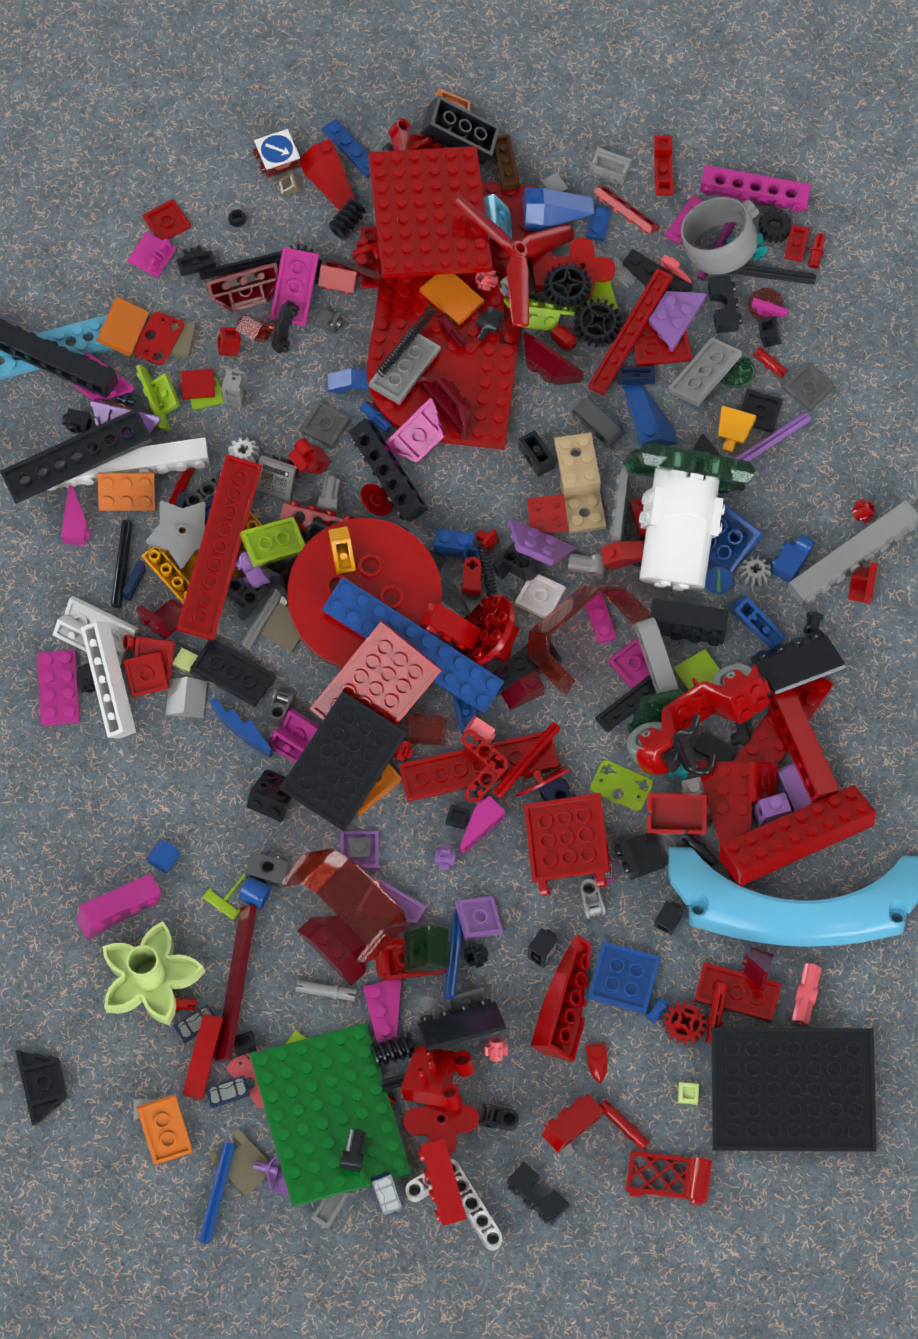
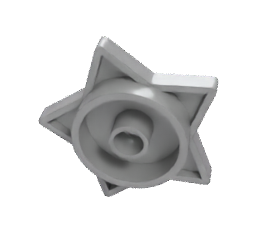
(167, 533)

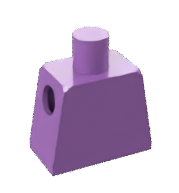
(771, 808)

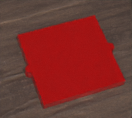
(197, 384)

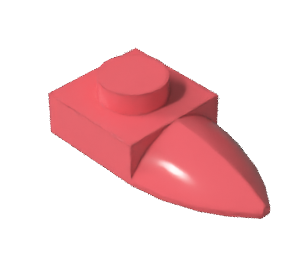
(673, 266)

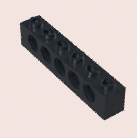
(415, 505)

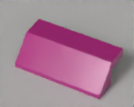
(293, 735)

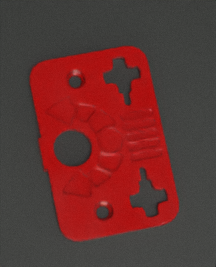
(163, 340)

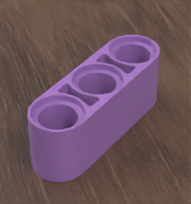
(793, 787)

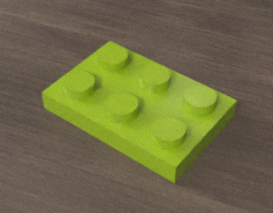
(272, 541)

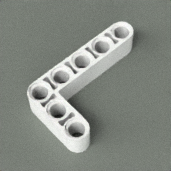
(466, 1195)

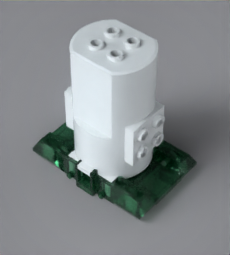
(682, 510)

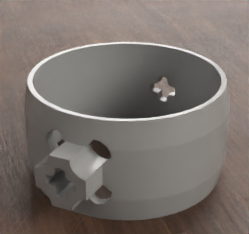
(712, 213)

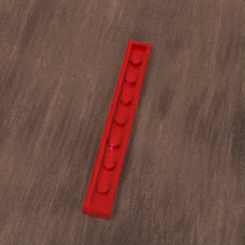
(630, 332)

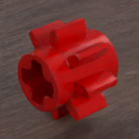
(863, 511)
(403, 751)

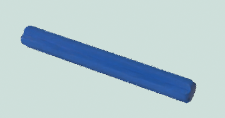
(454, 955)
(216, 1193)

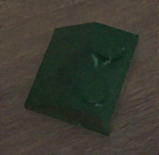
(426, 949)

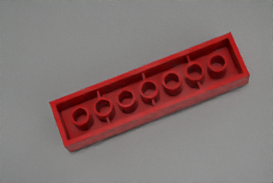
(797, 835)

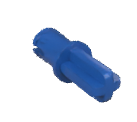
(375, 416)

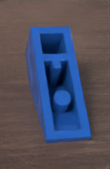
(756, 621)

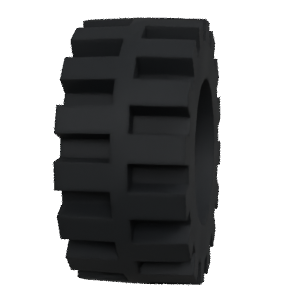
(774, 235)

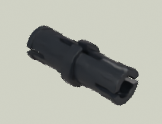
(700, 849)

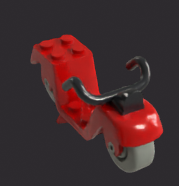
(734, 694)

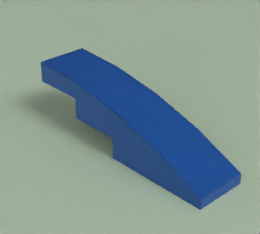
(245, 731)

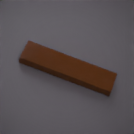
(506, 163)

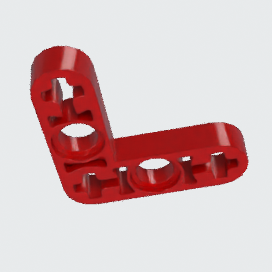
(489, 769)

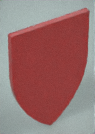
(543, 780)

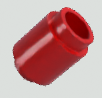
(564, 338)

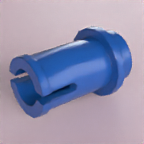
(657, 1010)

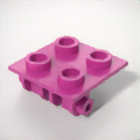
(152, 254)

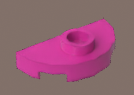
(768, 309)

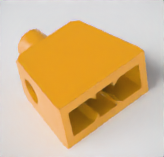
(734, 427)

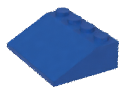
(734, 542)

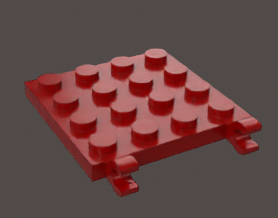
(567, 840)

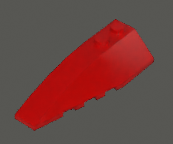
(560, 1017)

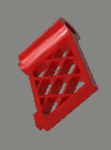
(696, 1179)

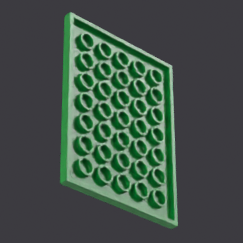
(311, 1102)

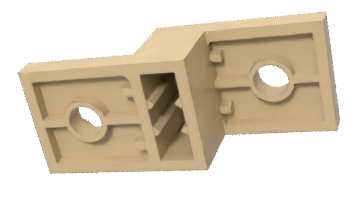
(580, 482)

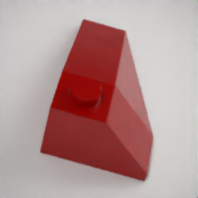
(325, 170)

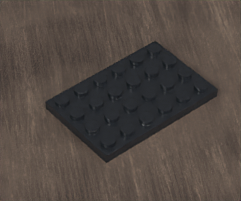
(343, 761)

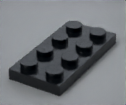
(233, 672)

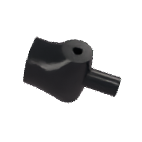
(489, 322)

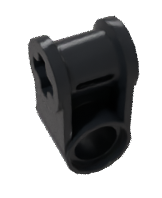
(497, 1117)

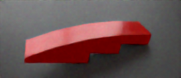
(203, 1056)

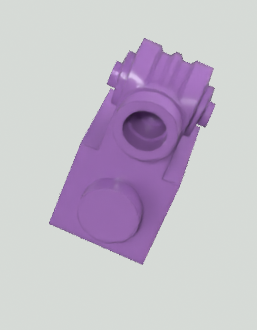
(252, 576)

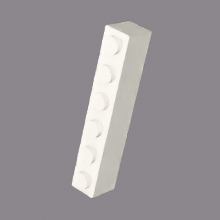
(108, 680)

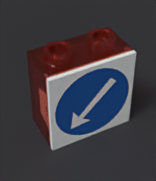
(276, 154)

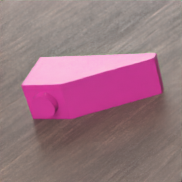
(74, 524)
(484, 818)

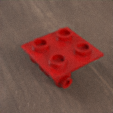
(548, 513)

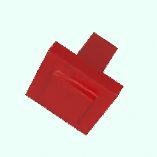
(487, 539)

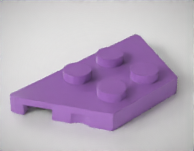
(675, 314)
(106, 412)
(538, 544)

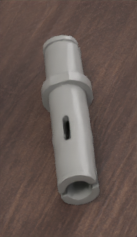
(334, 992)

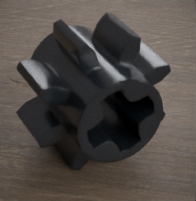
(476, 955)

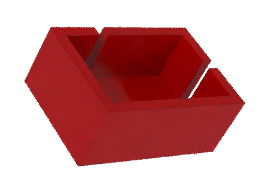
(677, 811)

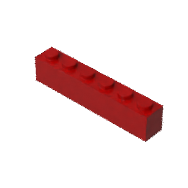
(802, 745)

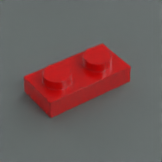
(796, 243)

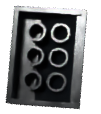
(798, 661)
(460, 1025)

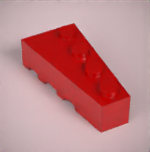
(443, 1182)

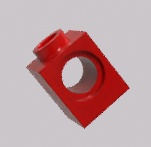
(228, 341)

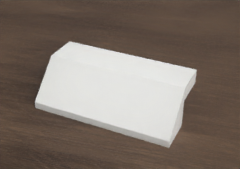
(81, 614)

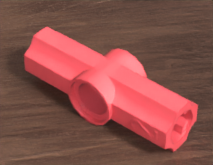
(806, 994)

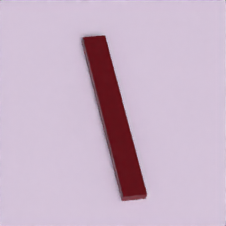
(236, 983)

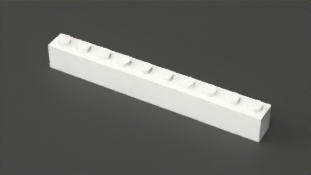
(152, 458)

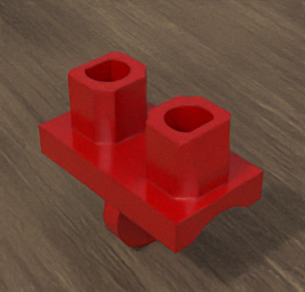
(361, 253)

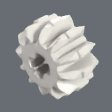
(247, 446)

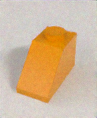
(342, 550)

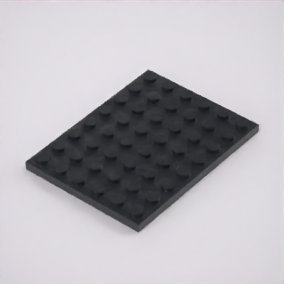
(793, 1089)

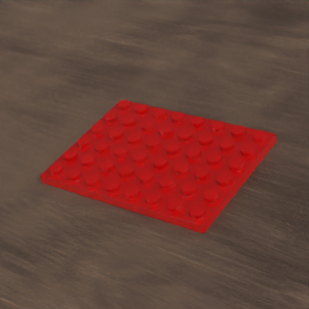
(416, 215)

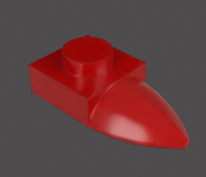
(597, 1060)

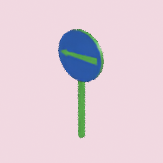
(719, 580)

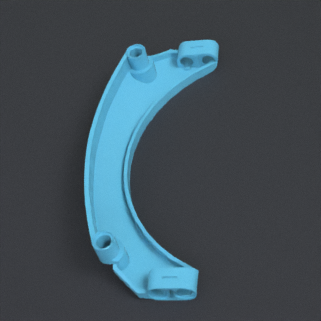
(751, 916)

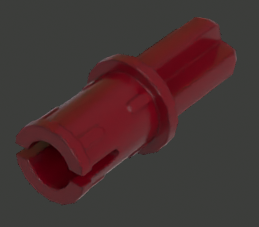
(452, 331)

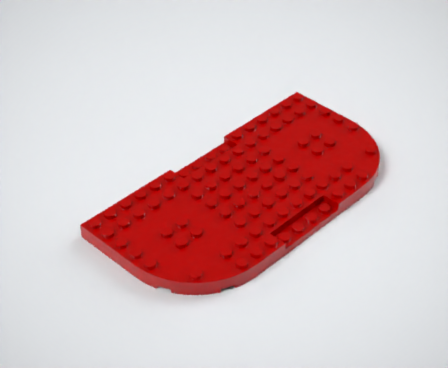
(480, 368)

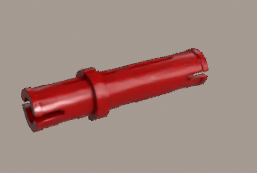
(717, 1008)
(631, 1131)

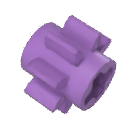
(445, 857)

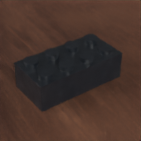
(458, 127)
(690, 621)

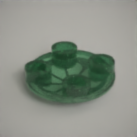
(740, 374)

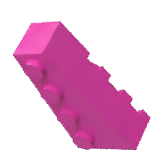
(117, 905)

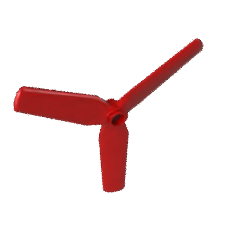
(516, 251)

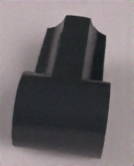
(353, 1154)

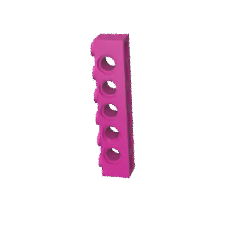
(749, 181)

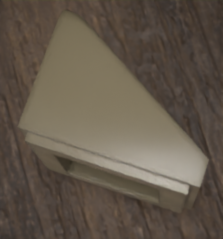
(290, 184)

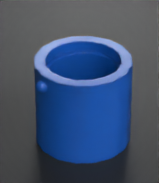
(163, 856)
(255, 892)

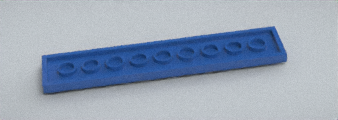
(459, 673)

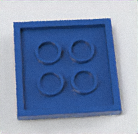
(624, 977)

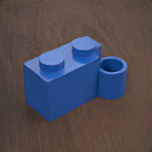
(454, 543)
(792, 558)

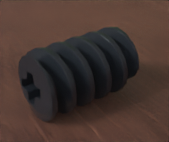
(346, 217)
(393, 1049)

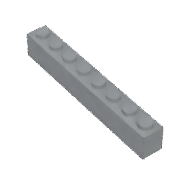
(853, 553)

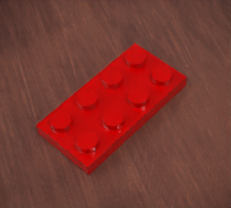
(742, 994)

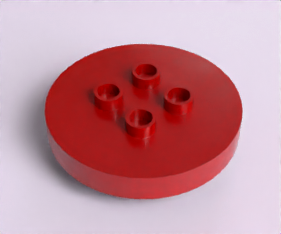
(388, 566)

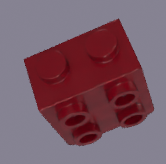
(162, 621)

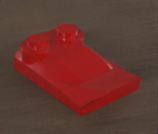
(391, 963)

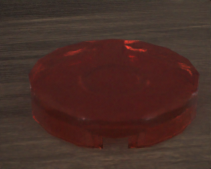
(764, 294)

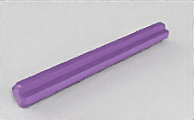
(775, 437)

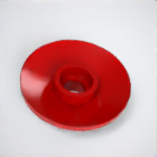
(375, 500)

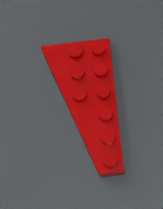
(728, 798)

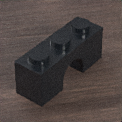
(723, 290)
(548, 1207)

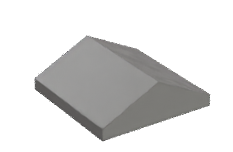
(186, 697)

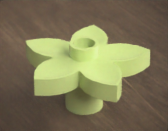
(149, 974)

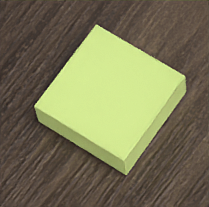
(184, 660)
(688, 1093)

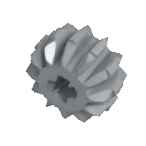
(755, 578)

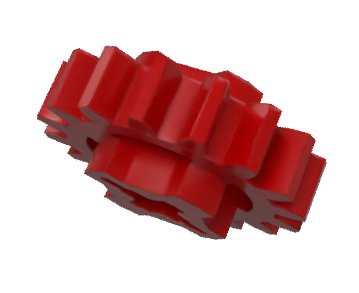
(693, 1018)

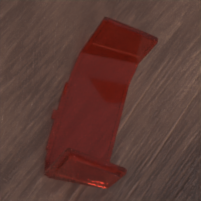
(540, 634)
(352, 896)

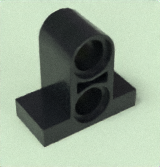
(515, 563)
(245, 590)

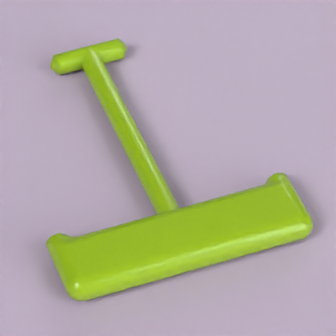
(222, 904)

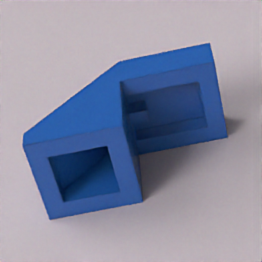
(342, 380)

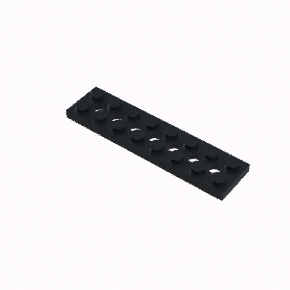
(77, 444)

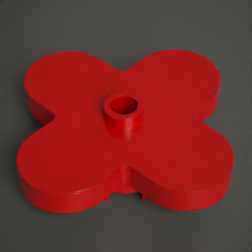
(582, 253)
(424, 1122)

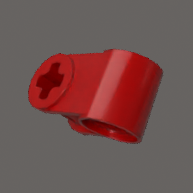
(472, 578)

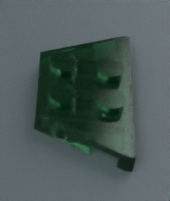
(651, 707)

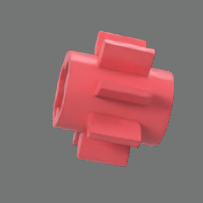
(486, 280)
(496, 1049)

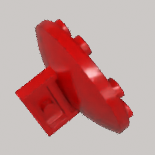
(498, 633)

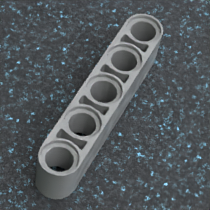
(655, 655)

